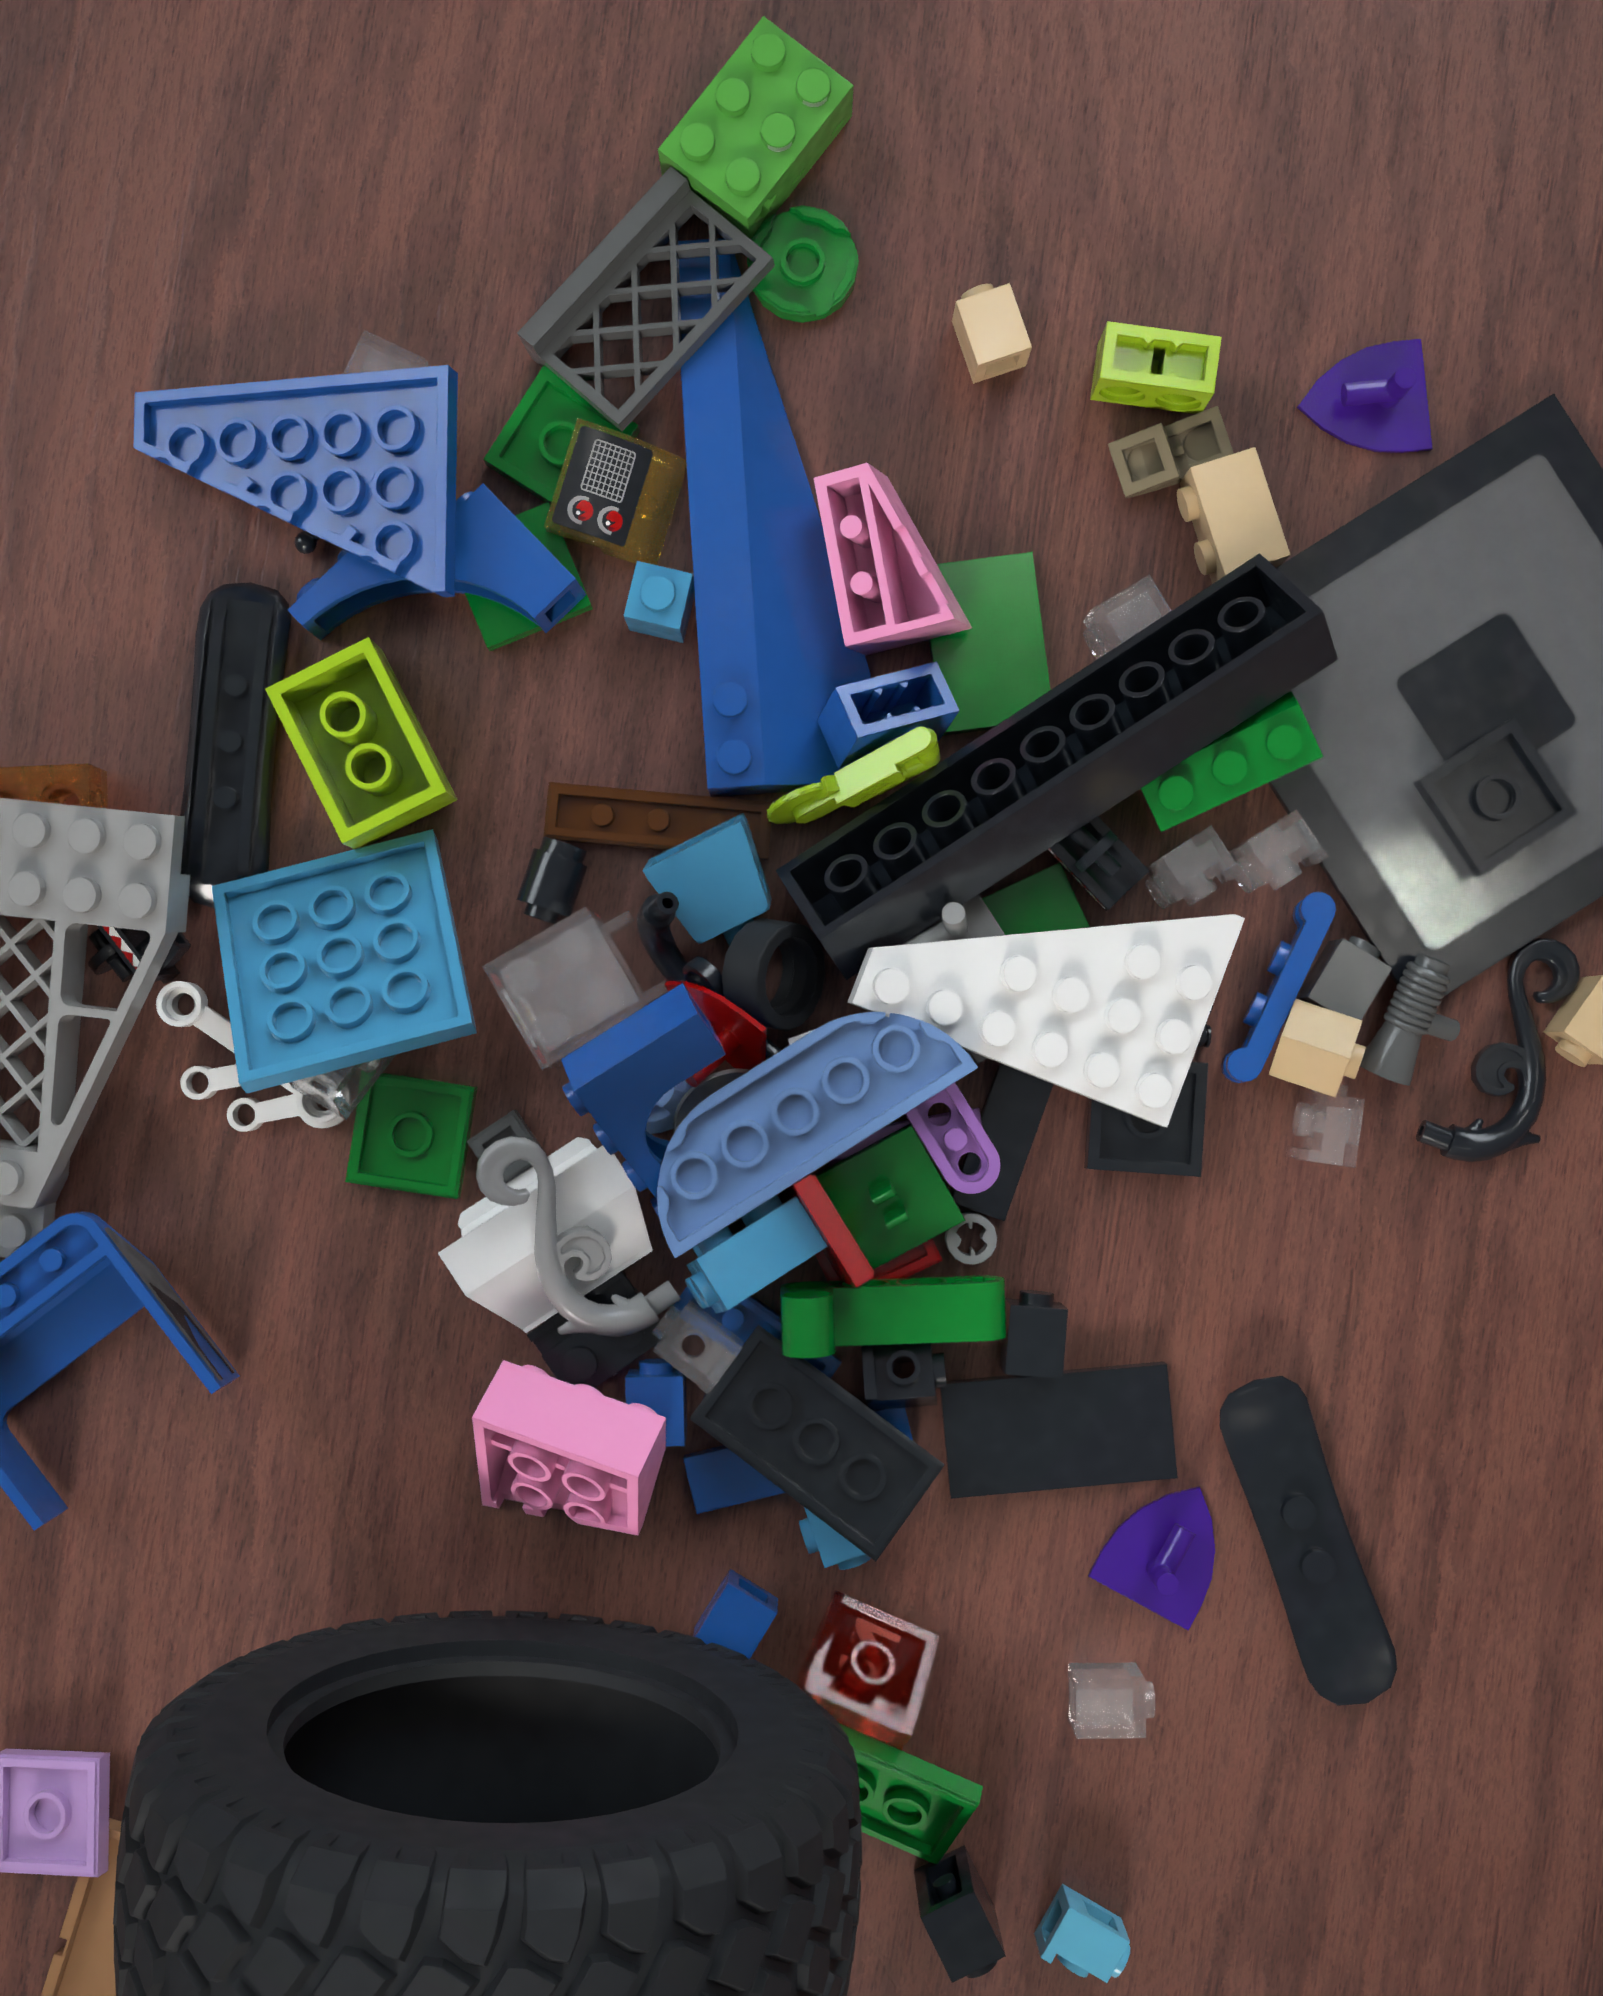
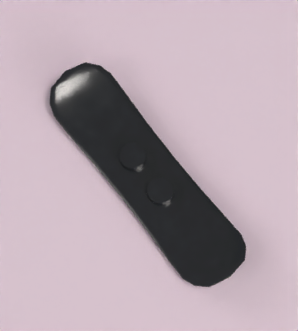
(232, 736)
(1307, 1541)

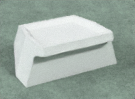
(497, 1243)

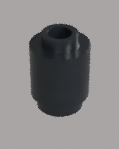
(552, 880)

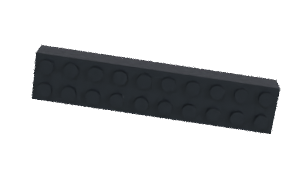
(1059, 762)

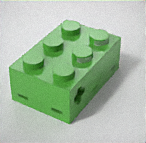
(758, 127)

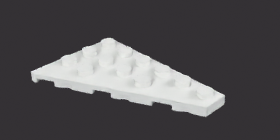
(1077, 1007)

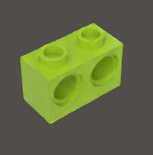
(1155, 368)

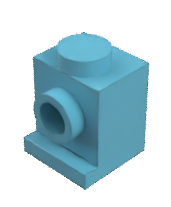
(1083, 1936)

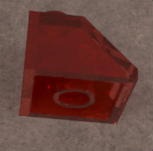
(869, 1669)

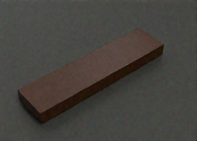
(645, 817)

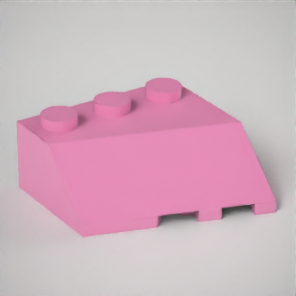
(566, 1449)

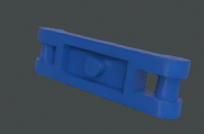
(1290, 966)

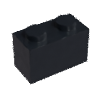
(959, 1915)

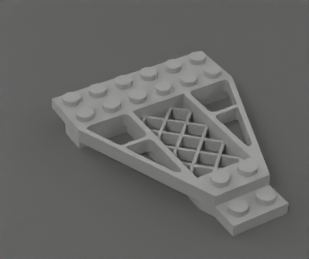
(67, 873)

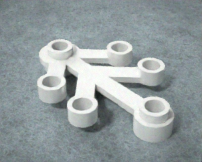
(226, 1077)

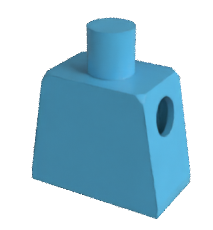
(714, 880)

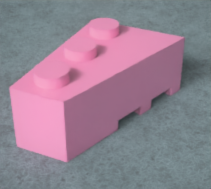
(880, 566)

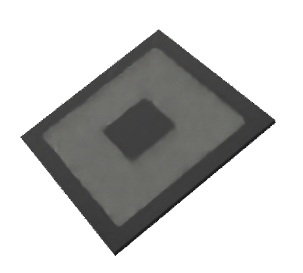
(1446, 620)

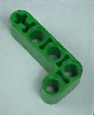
(890, 1312)

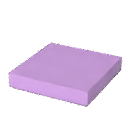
(54, 1812)

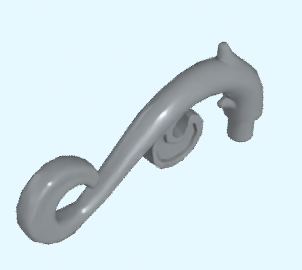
(552, 1251)

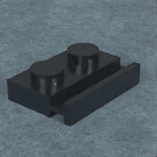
(590, 1357)

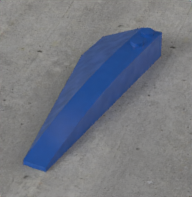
(759, 564)

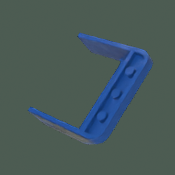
(60, 1301)

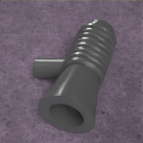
(1411, 1015)

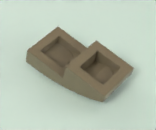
(1164, 454)

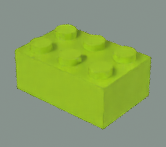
(361, 744)

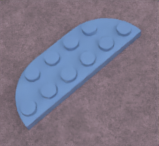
(797, 1117)

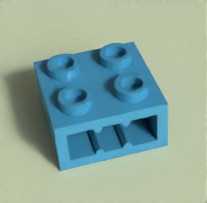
(743, 1263)

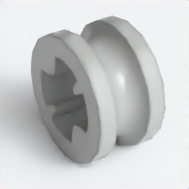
(988, 1235)

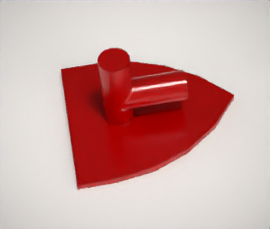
(737, 1031)

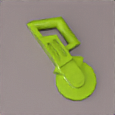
(860, 780)

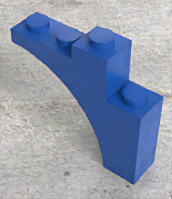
(492, 560)

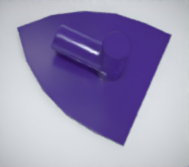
(1375, 399)
(1162, 1556)

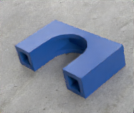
(631, 1068)

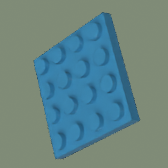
(341, 961)

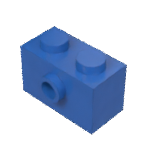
(884, 707)

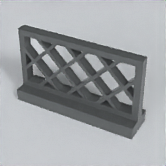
(616, 264)

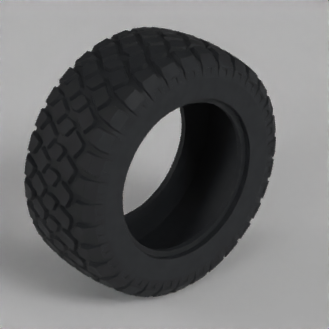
(490, 1819)

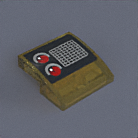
(616, 493)

